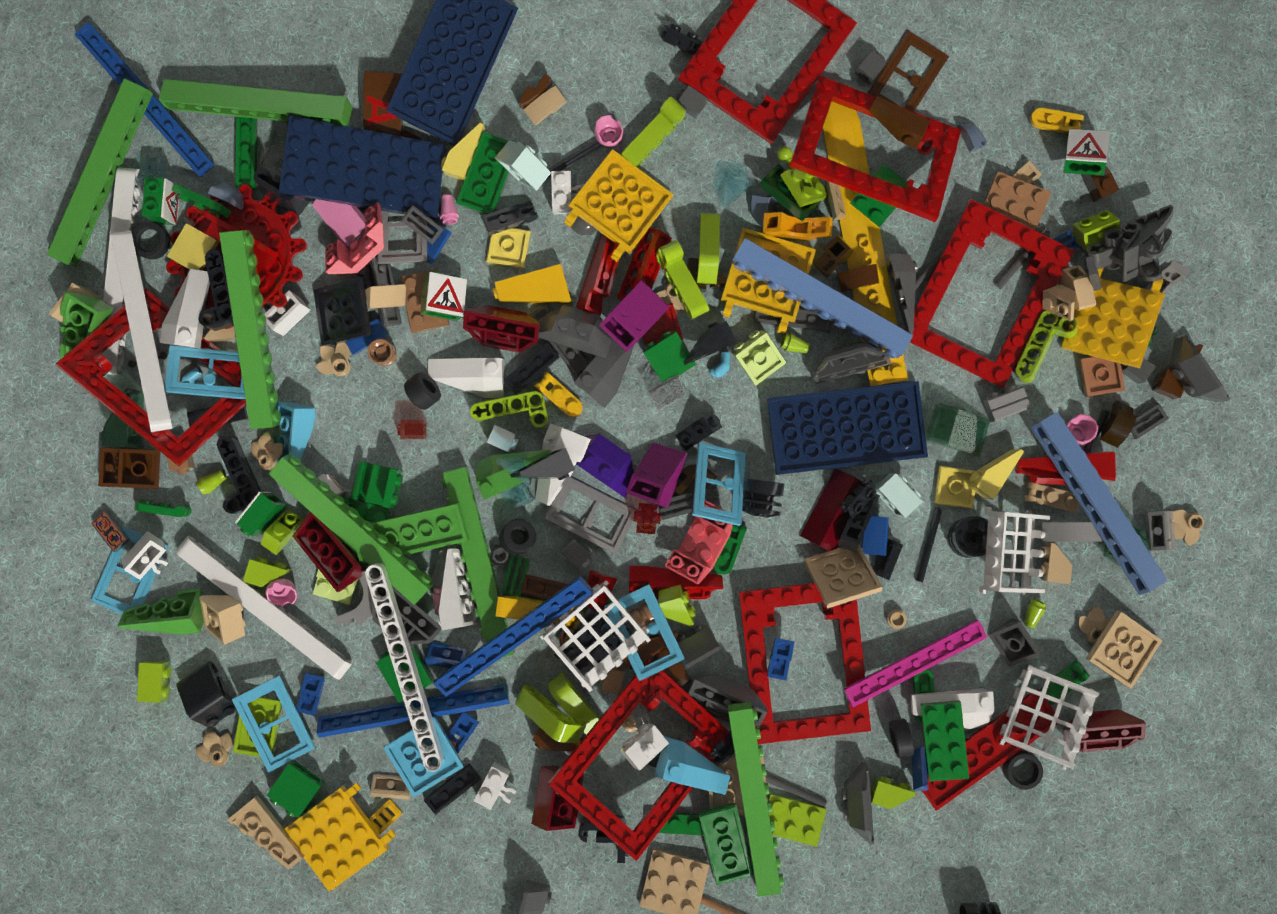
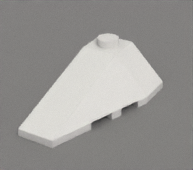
(182, 321)
(473, 375)
(555, 439)
(455, 604)
(975, 703)

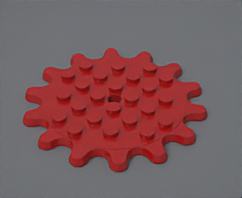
(265, 227)

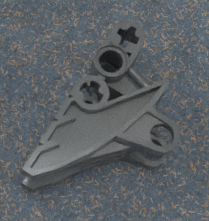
(1142, 251)

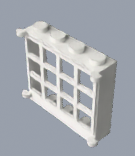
(996, 548)
(615, 657)
(1077, 728)

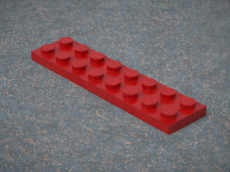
(987, 753)

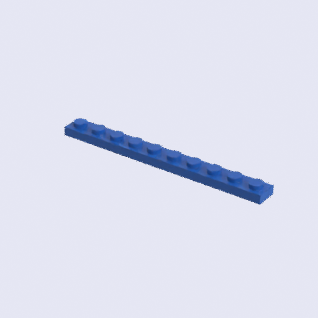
(155, 110)
(513, 636)
(397, 712)

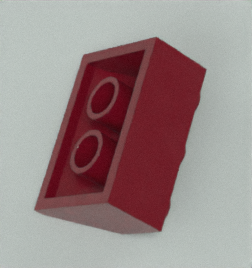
(550, 808)

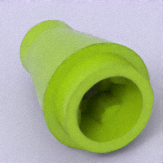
(794, 344)
(210, 482)
(1034, 612)

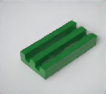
(511, 591)

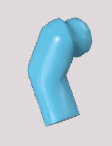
(722, 367)
(192, 375)

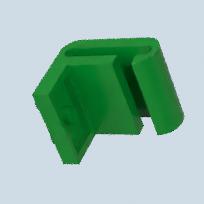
(872, 208)
(377, 484)

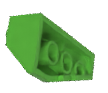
(81, 317)
(494, 479)
(170, 615)

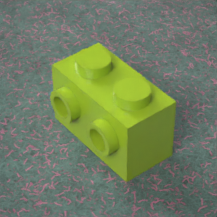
(1093, 228)
(153, 681)

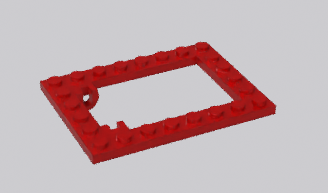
(771, 115)
(921, 201)
(973, 229)
(83, 368)
(758, 612)
(564, 781)

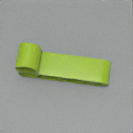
(653, 135)
(708, 248)
(681, 280)
(1042, 346)
(508, 409)
(571, 701)
(548, 717)

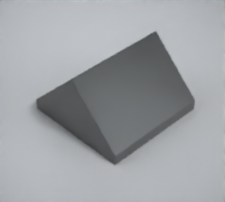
(1014, 642)

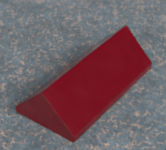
(827, 519)
(327, 553)

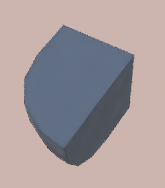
(972, 136)
(227, 194)
(762, 205)

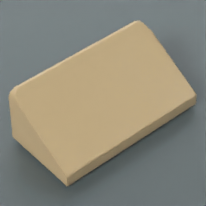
(835, 201)
(386, 296)
(389, 787)

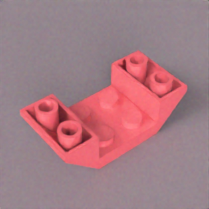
(345, 260)
(700, 547)

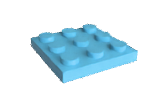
(409, 764)

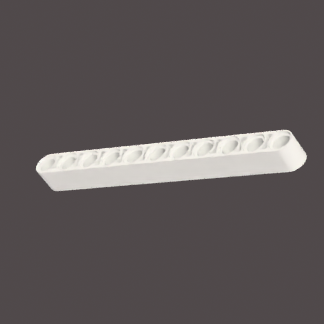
(123, 219)
(141, 331)
(257, 603)
(403, 676)

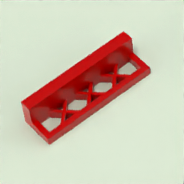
(264, 254)
(649, 265)

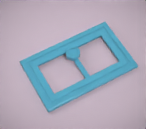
(209, 379)
(737, 484)
(145, 582)
(661, 625)
(256, 732)

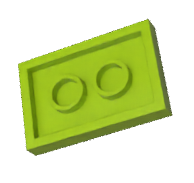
(263, 710)
(796, 819)

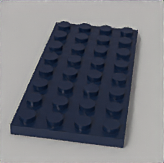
(451, 65)
(361, 167)
(847, 427)

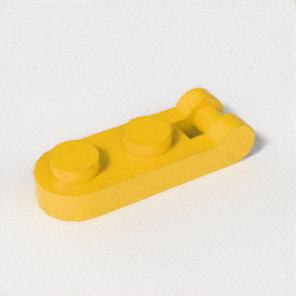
(1055, 120)
(560, 396)

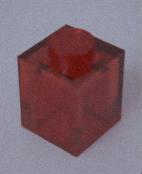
(412, 429)

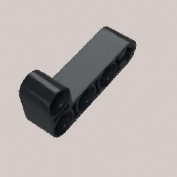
(216, 269)
(236, 473)

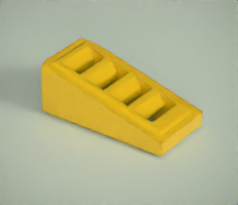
(376, 815)

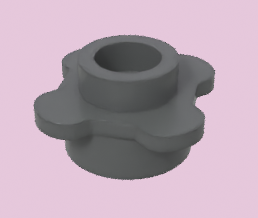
(497, 559)

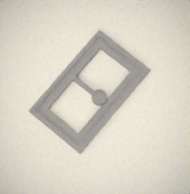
(420, 255)
(583, 531)

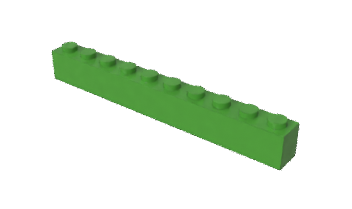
(253, 102)
(99, 173)
(250, 328)
(351, 527)
(476, 554)
(754, 798)

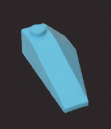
(295, 427)
(688, 767)

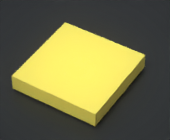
(509, 247)
(191, 248)
(953, 487)

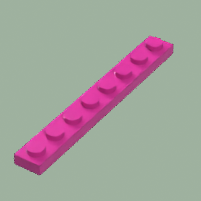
(914, 663)

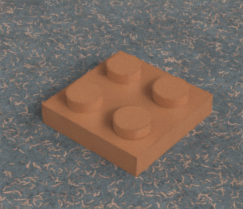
(1101, 376)

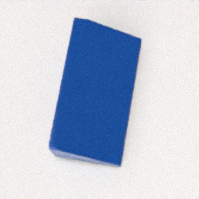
(434, 250)
(876, 536)
(444, 655)
(919, 770)

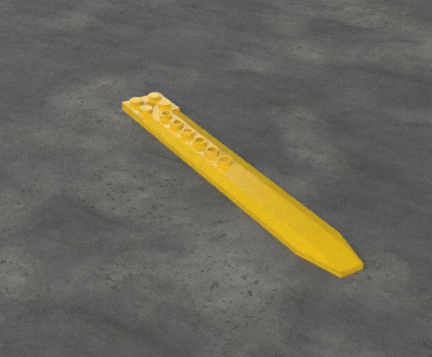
(846, 146)

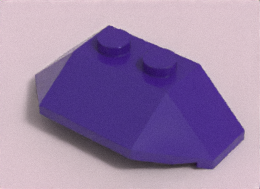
(607, 463)

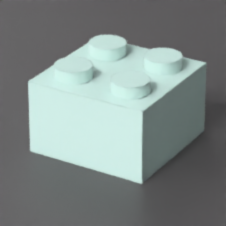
(523, 165)
(898, 495)

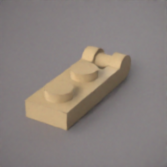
(1052, 497)

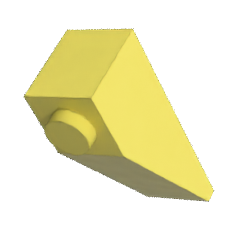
(461, 155)
(991, 477)

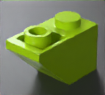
(281, 531)
(261, 572)
(676, 605)
(890, 794)

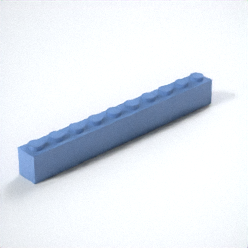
(821, 298)
(1099, 504)

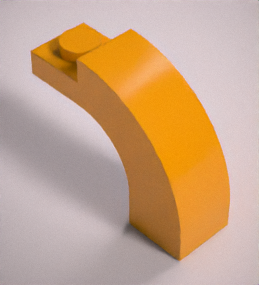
(789, 227)

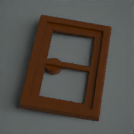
(916, 80)

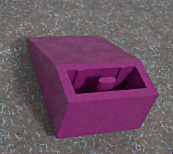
(634, 316)
(657, 475)

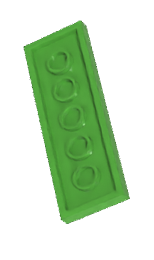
(424, 529)

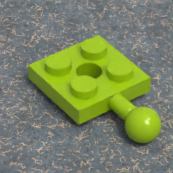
(794, 179)

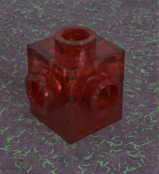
(647, 518)

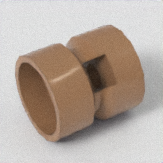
(382, 352)
(642, 616)

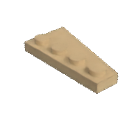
(266, 830)

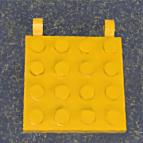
(619, 202)
(756, 295)
(1118, 323)
(338, 837)

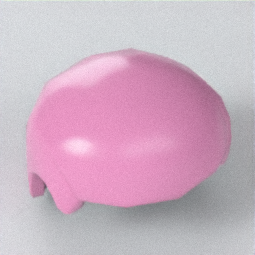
(607, 124)
(1087, 428)
(281, 592)

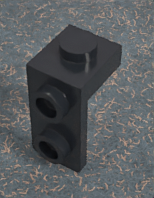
(698, 430)

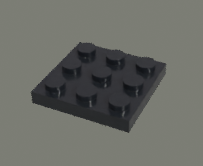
(342, 312)
(587, 639)

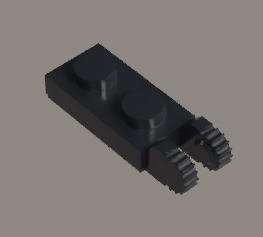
(508, 218)

